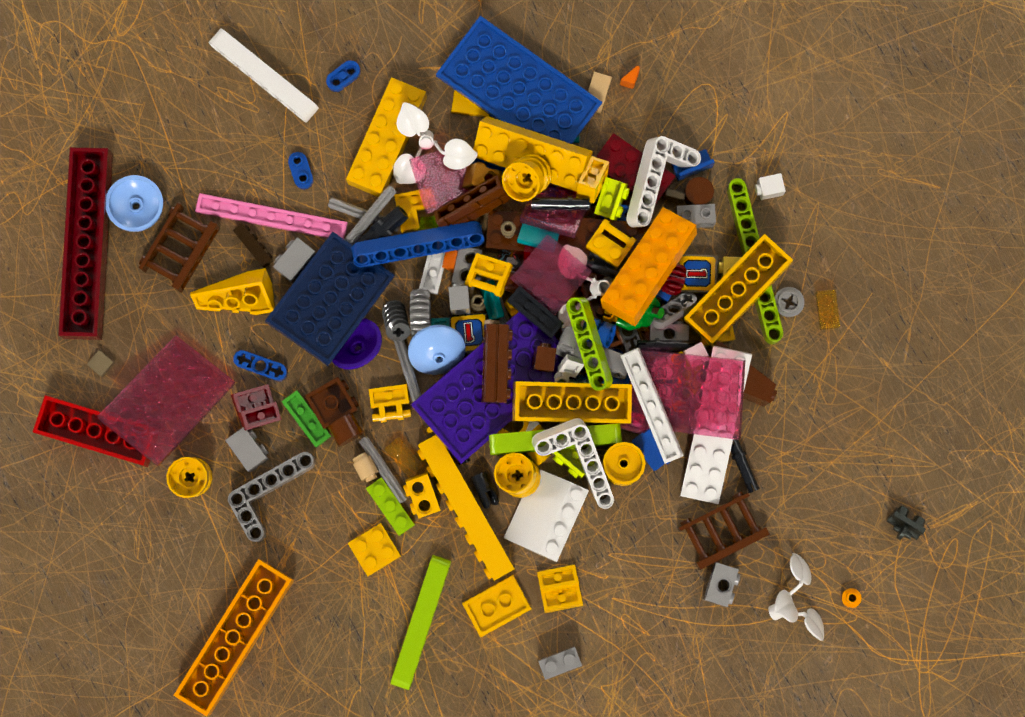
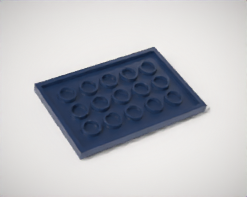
(328, 300)

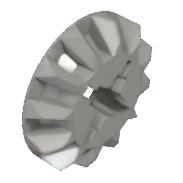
(797, 299)

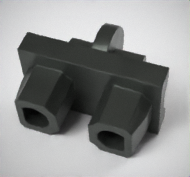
(905, 526)

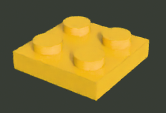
(374, 549)

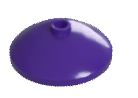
(360, 347)

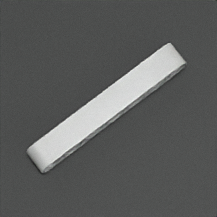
(263, 75)

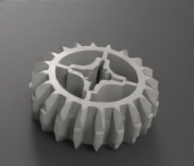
(419, 310)

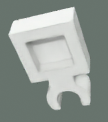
(568, 367)

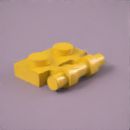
(386, 397)

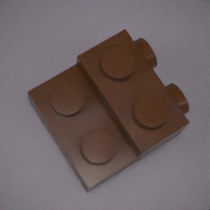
(331, 402)

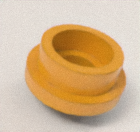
(845, 598)

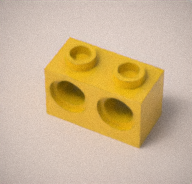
(592, 179)
(426, 493)

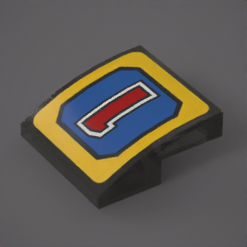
(470, 327)

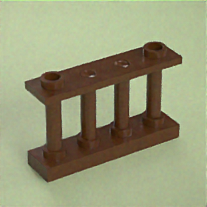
(189, 263)
(721, 549)

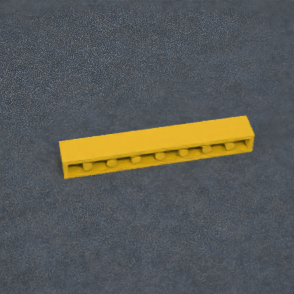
(468, 511)

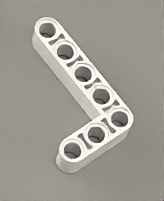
(654, 175)
(585, 455)

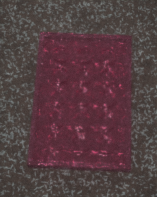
(697, 393)
(166, 400)

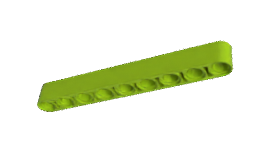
(752, 233)

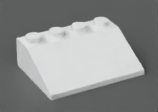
(547, 516)

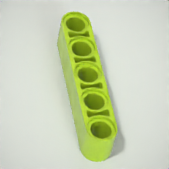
(582, 336)

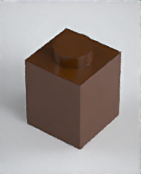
(544, 358)

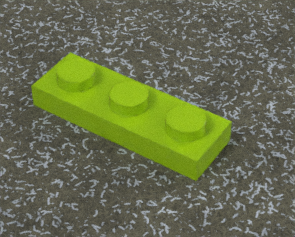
(390, 506)

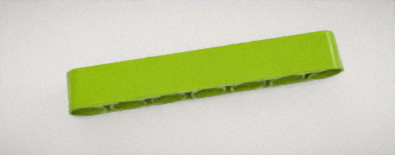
(522, 441)
(420, 622)

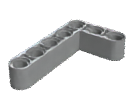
(265, 488)

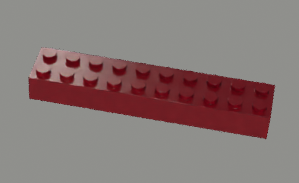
(85, 244)

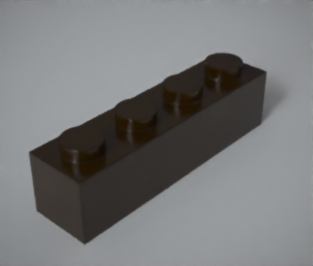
(252, 245)

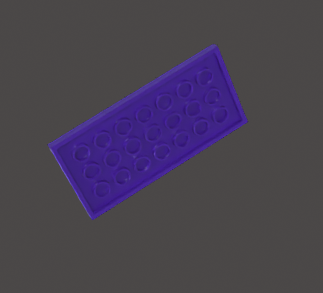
(455, 403)

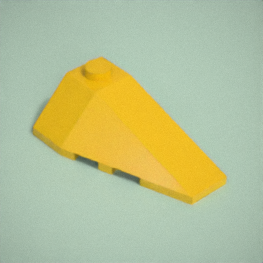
(244, 292)

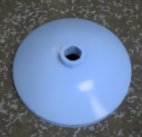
(131, 191)
(433, 343)

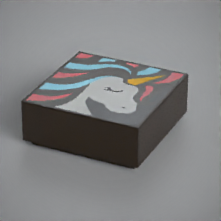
(510, 258)

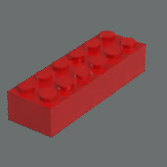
(83, 429)

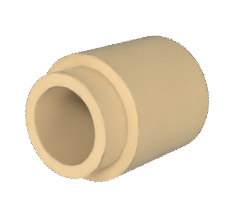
(365, 467)

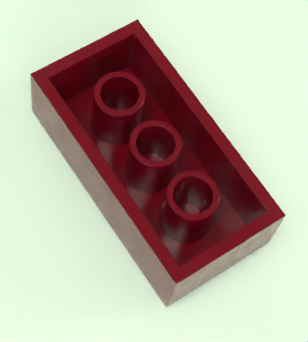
(625, 164)

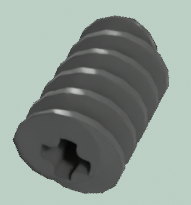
(396, 320)

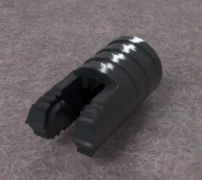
(485, 490)

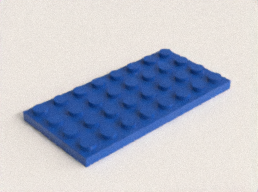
(517, 84)

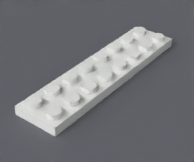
(710, 454)

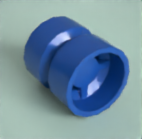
(606, 332)

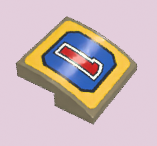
(701, 272)

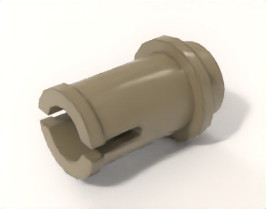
(508, 225)
(477, 307)

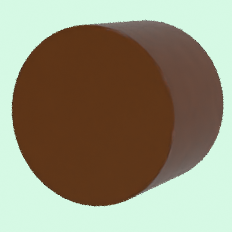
(698, 191)
(345, 429)

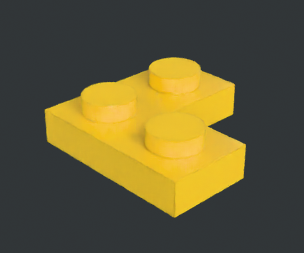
(411, 203)

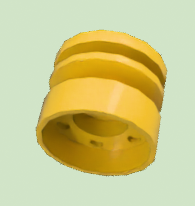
(520, 184)
(510, 467)
(178, 476)

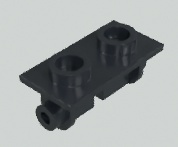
(602, 267)

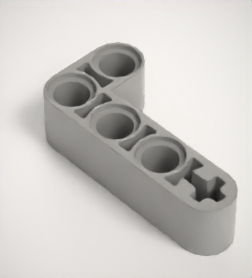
(568, 345)

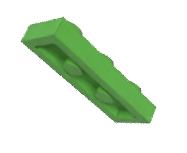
(306, 418)

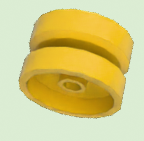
(632, 457)

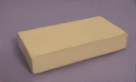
(599, 87)

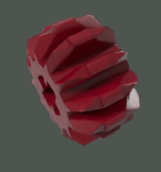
(675, 281)

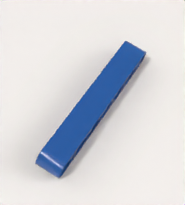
(417, 244)

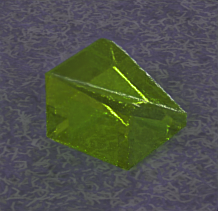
(427, 223)

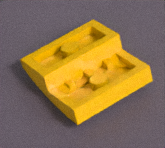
(559, 588)

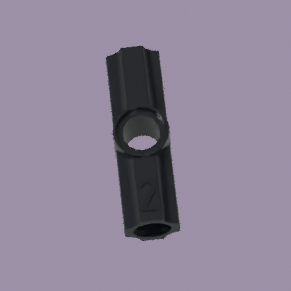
(385, 226)

